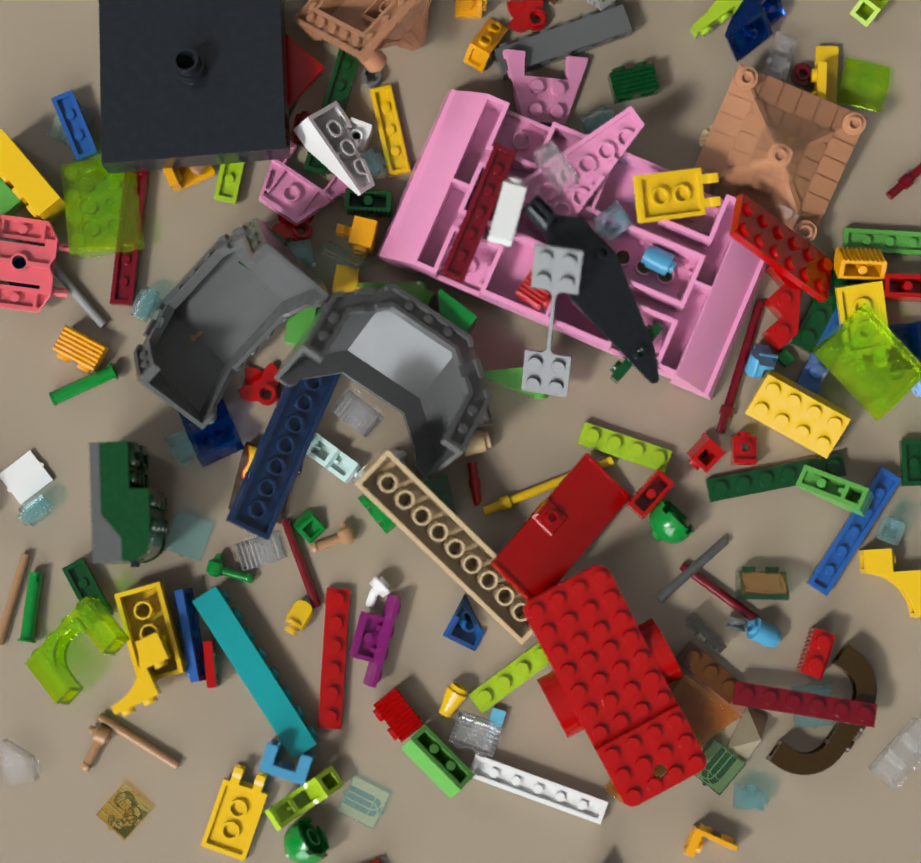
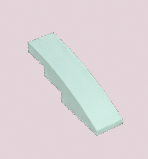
(332, 458)

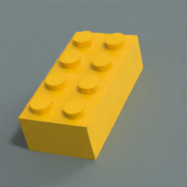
(28, 181)
(798, 413)
(144, 613)

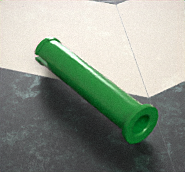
(83, 384)
(31, 607)

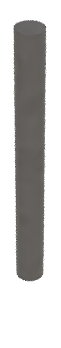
(691, 570)

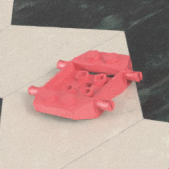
(38, 267)

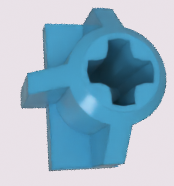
(760, 361)

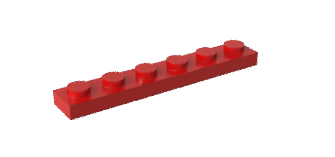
(334, 658)

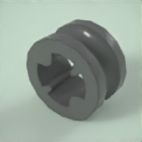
(373, 84)
(735, 624)

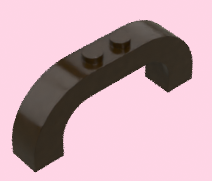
(842, 734)

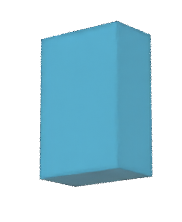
(497, 715)

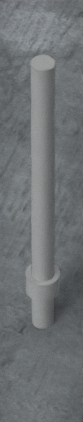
(78, 296)

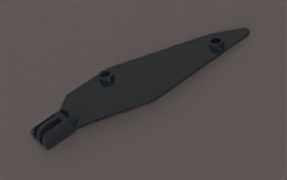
(603, 286)

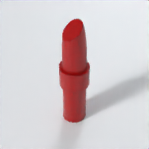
(474, 483)

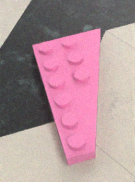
(592, 161)

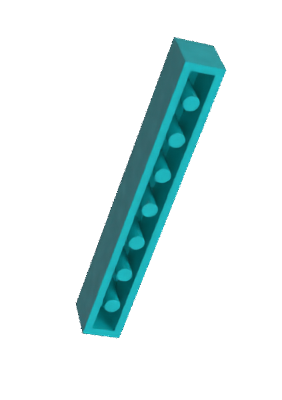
(255, 671)

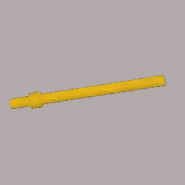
(506, 502)

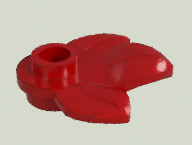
(523, 13)
(289, 230)
(258, 383)

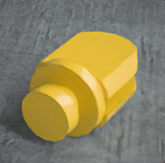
(298, 617)

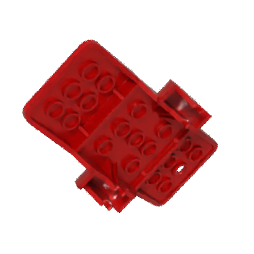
(614, 684)

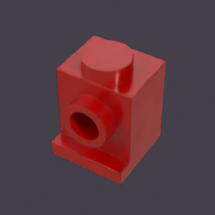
(711, 456)
(740, 457)

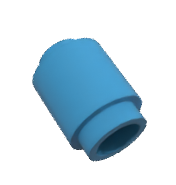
(659, 260)
(763, 632)

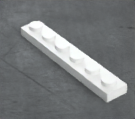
(538, 789)

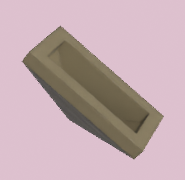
(747, 733)

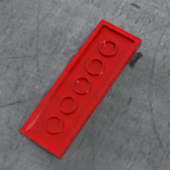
(781, 247)

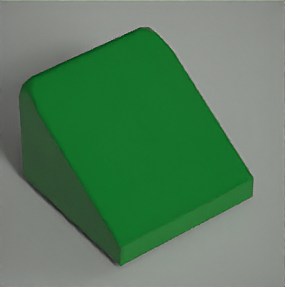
(308, 526)

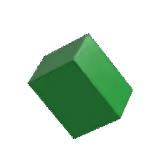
(785, 358)

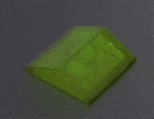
(863, 84)

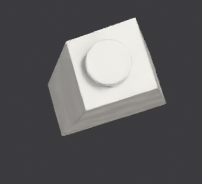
(508, 211)

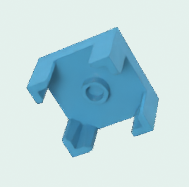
(286, 769)

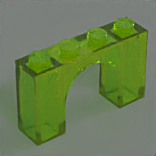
(50, 660)

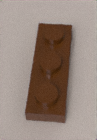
(707, 671)

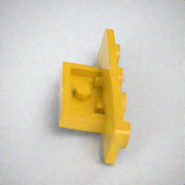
(825, 73)

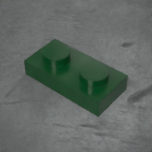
(910, 462)

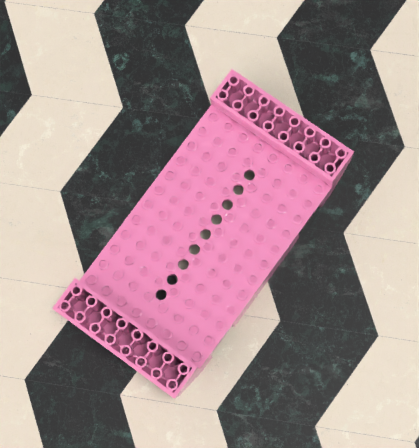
(697, 308)

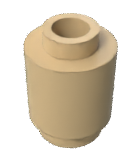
(478, 443)

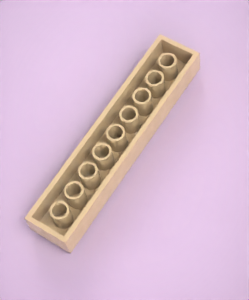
(443, 539)

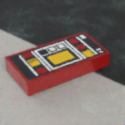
(210, 664)

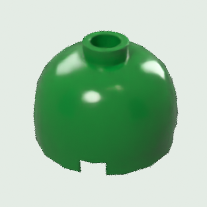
(669, 523)
(304, 842)

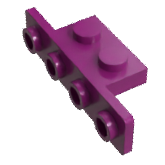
(373, 637)

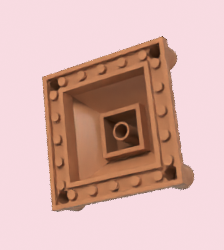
(366, 26)
(779, 148)

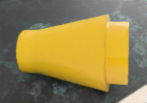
(453, 698)

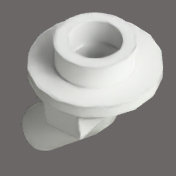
(379, 586)

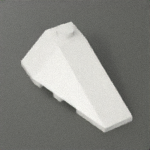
(330, 140)

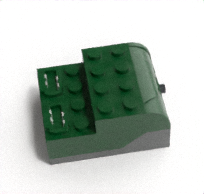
(124, 510)

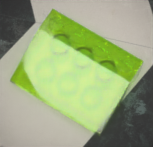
(101, 210)
(869, 361)

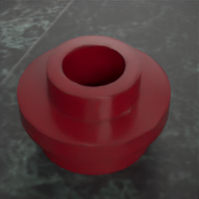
(797, 79)

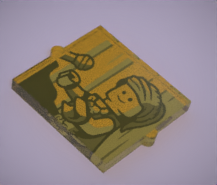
(124, 811)

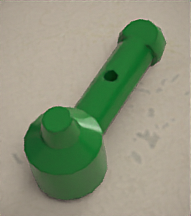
(217, 567)

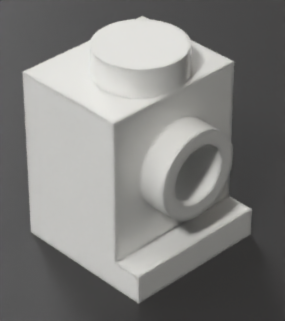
(364, 130)

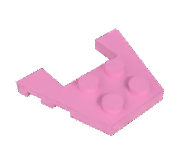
(543, 97)
(293, 194)

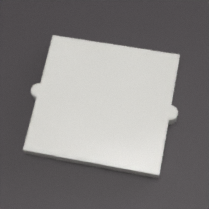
(25, 477)

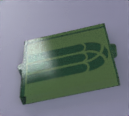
(720, 768)

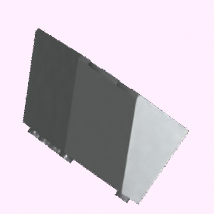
(232, 310)
(403, 358)

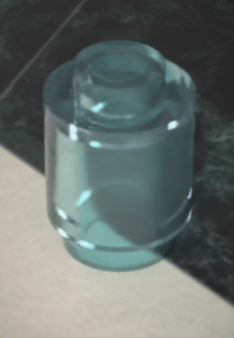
(596, 119)
(145, 304)
(35, 510)

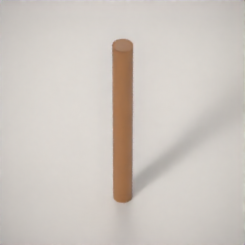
(13, 596)
(139, 741)

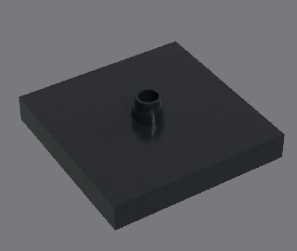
(192, 83)

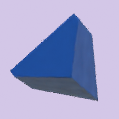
(464, 626)

